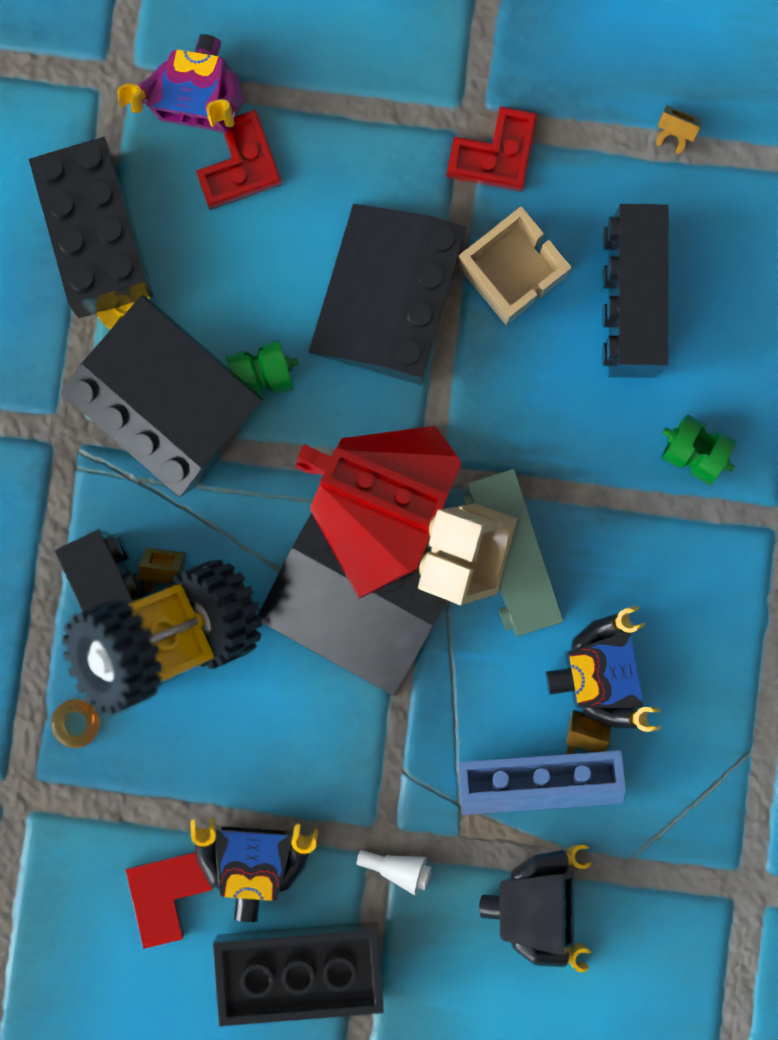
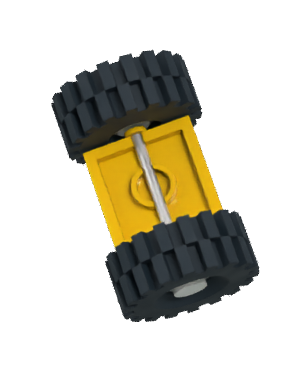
(134, 647)

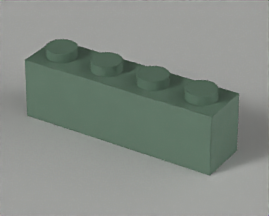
(524, 581)

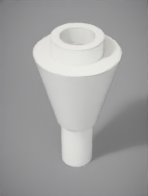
(405, 871)

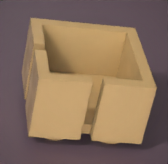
(510, 269)
(466, 553)

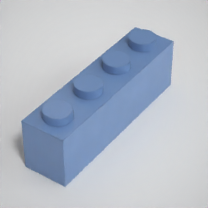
(542, 782)

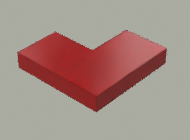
(499, 163)
(249, 169)
(155, 892)

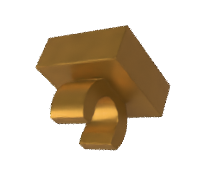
(678, 124)
(160, 566)
(586, 734)

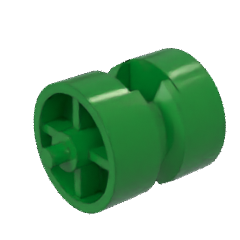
(265, 370)
(701, 451)

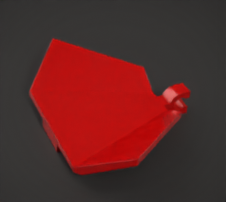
(380, 500)

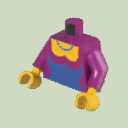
(189, 89)

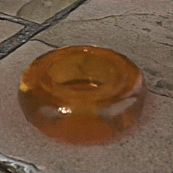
(58, 723)

